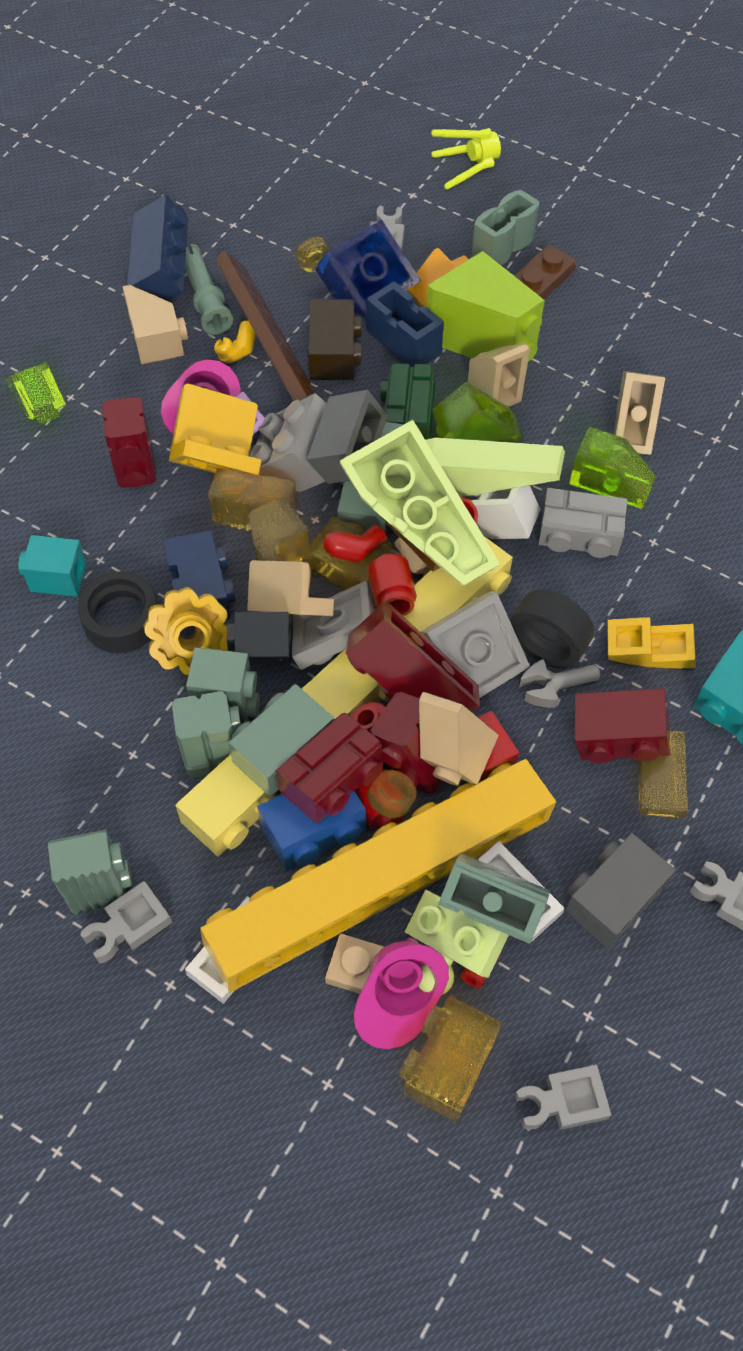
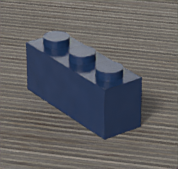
(158, 249)

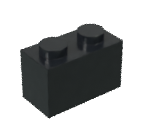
(261, 634)

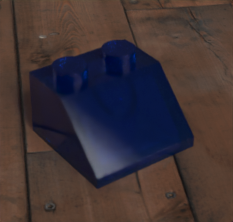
(365, 266)

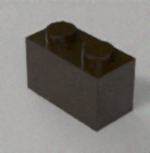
(332, 340)

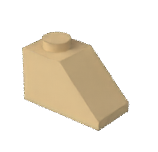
(154, 326)
(500, 373)
(639, 409)
(453, 740)

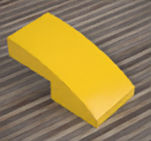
(640, 644)

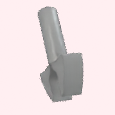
(554, 682)

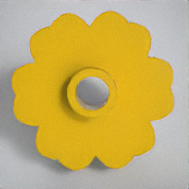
(182, 610)

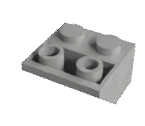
(287, 440)

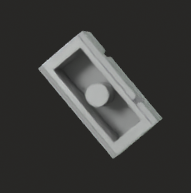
(582, 522)

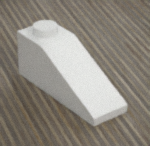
(506, 513)

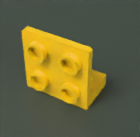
(214, 431)

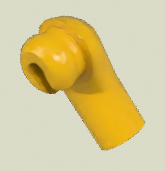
(239, 348)

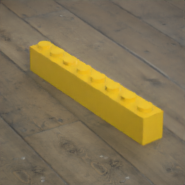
(374, 874)

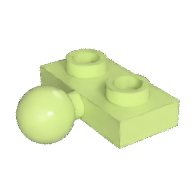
(454, 937)

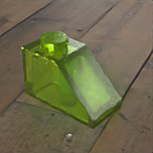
(36, 392)
(475, 416)
(612, 468)

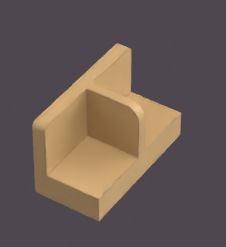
(284, 588)

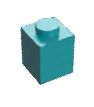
(53, 565)

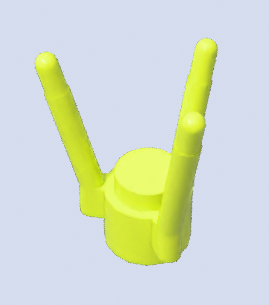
(482, 148)

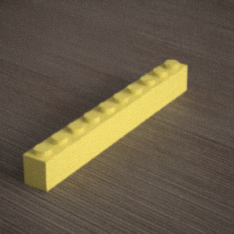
(227, 799)

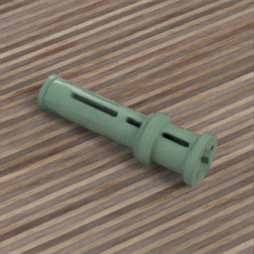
(207, 298)

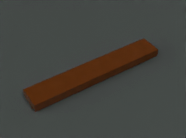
(265, 327)

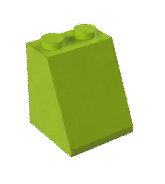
(485, 308)

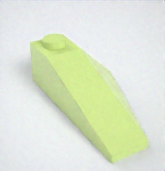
(495, 466)
(414, 495)

